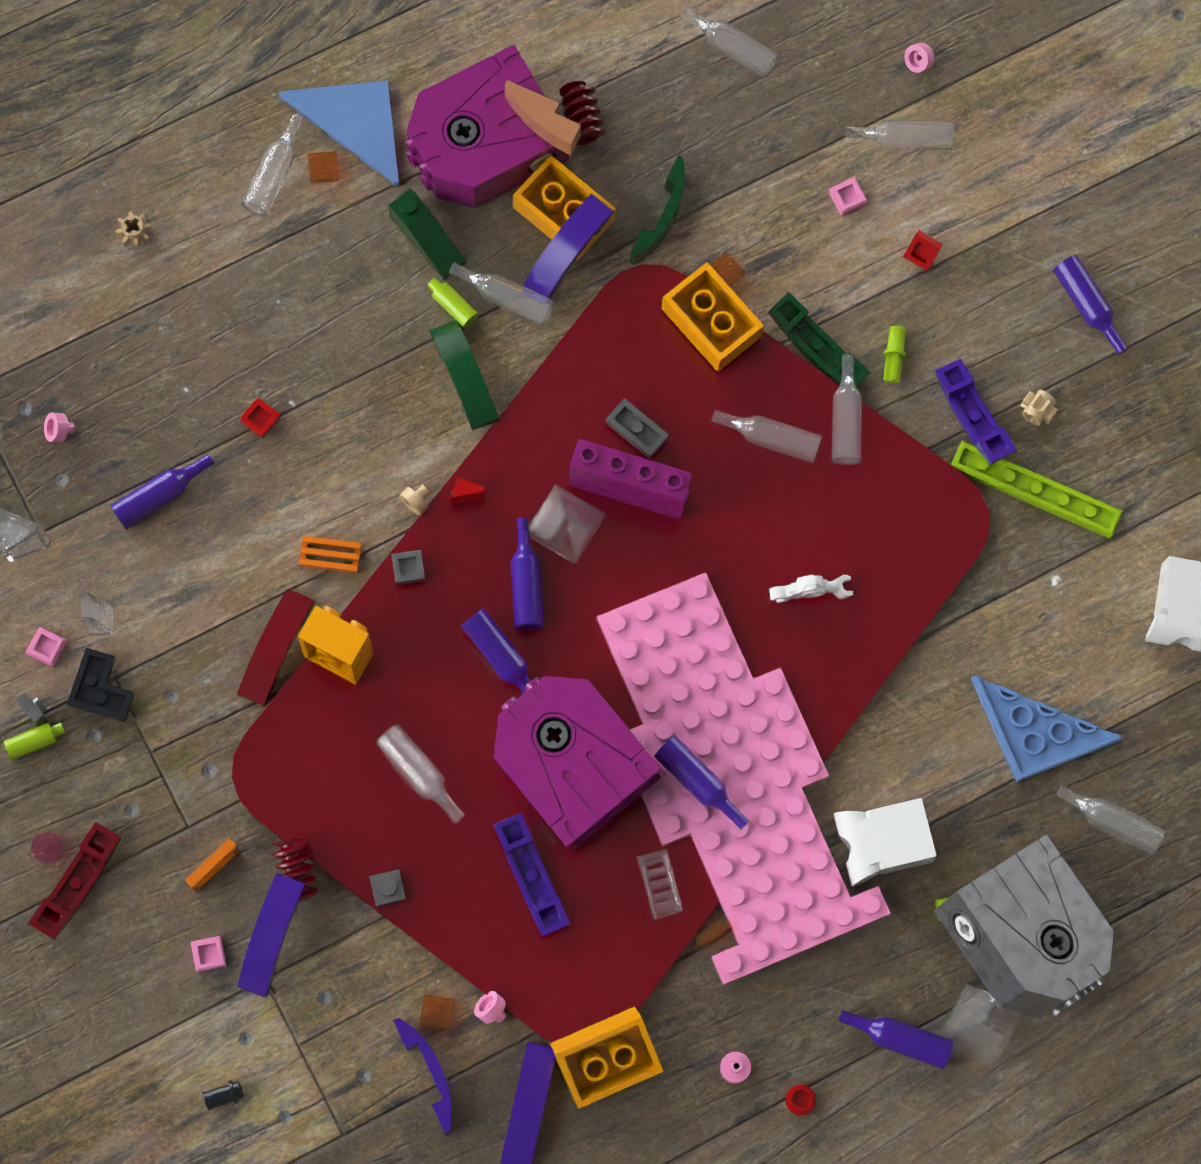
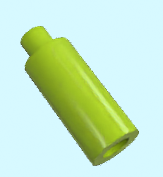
(453, 303)
(33, 740)

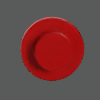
(800, 1099)

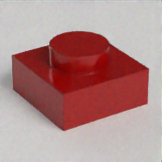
(923, 250)
(260, 418)

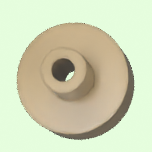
(415, 499)

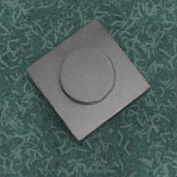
(408, 567)
(33, 709)
(387, 888)

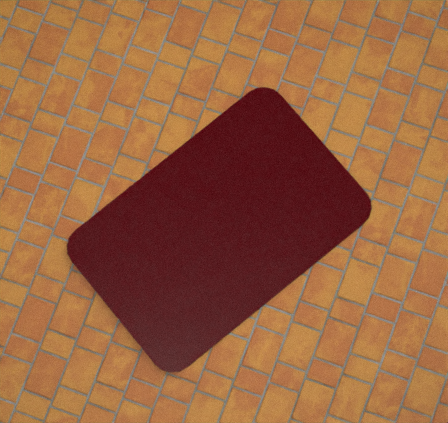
(751, 521)

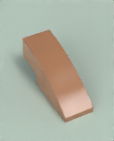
(543, 117)

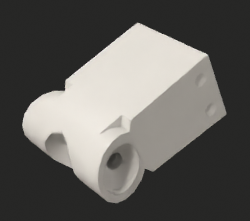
(1178, 605)
(885, 839)

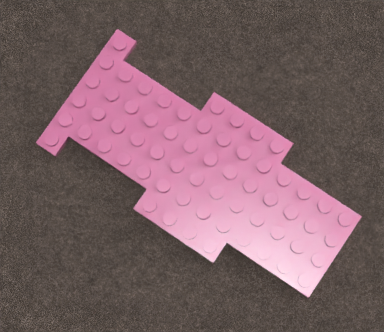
(695, 684)

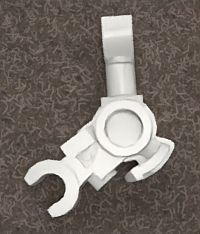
(810, 587)

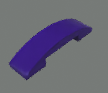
(567, 246)
(973, 414)
(531, 874)
(269, 934)
(412, 1039)
(528, 1104)

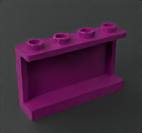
(629, 479)

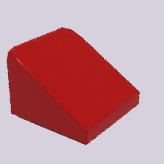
(466, 492)

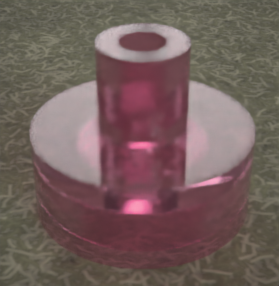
(49, 854)

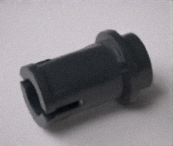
(223, 1095)

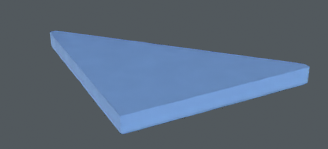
(355, 118)
(1035, 734)

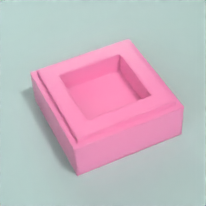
(848, 196)
(46, 647)
(208, 954)

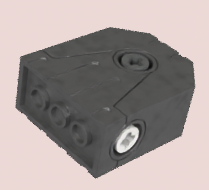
(1031, 932)

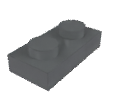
(637, 428)

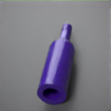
(1088, 299)
(157, 492)
(526, 582)
(497, 648)
(698, 779)
(903, 1038)

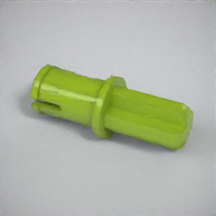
(894, 354)

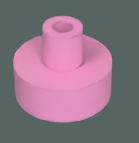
(919, 57)
(57, 427)
(490, 1008)
(734, 1075)

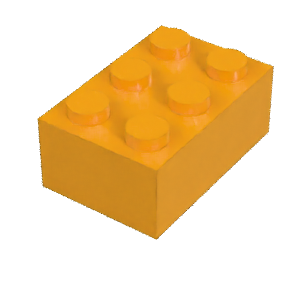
(552, 197)
(712, 316)
(336, 643)
(606, 1057)

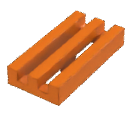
(331, 543)
(212, 865)

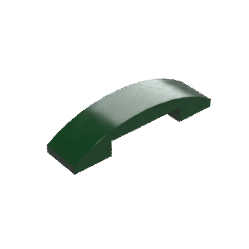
(649, 241)
(813, 340)
(464, 375)

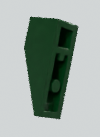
(425, 232)

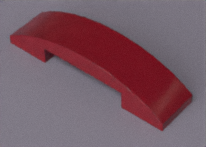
(274, 646)
(76, 882)

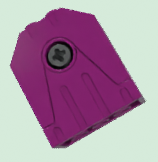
(471, 137)
(585, 775)

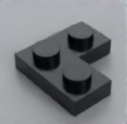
(91, 688)

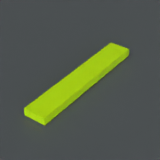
(1038, 491)

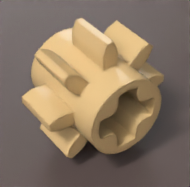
(133, 223)
(1038, 407)

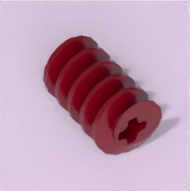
(580, 110)
(293, 864)

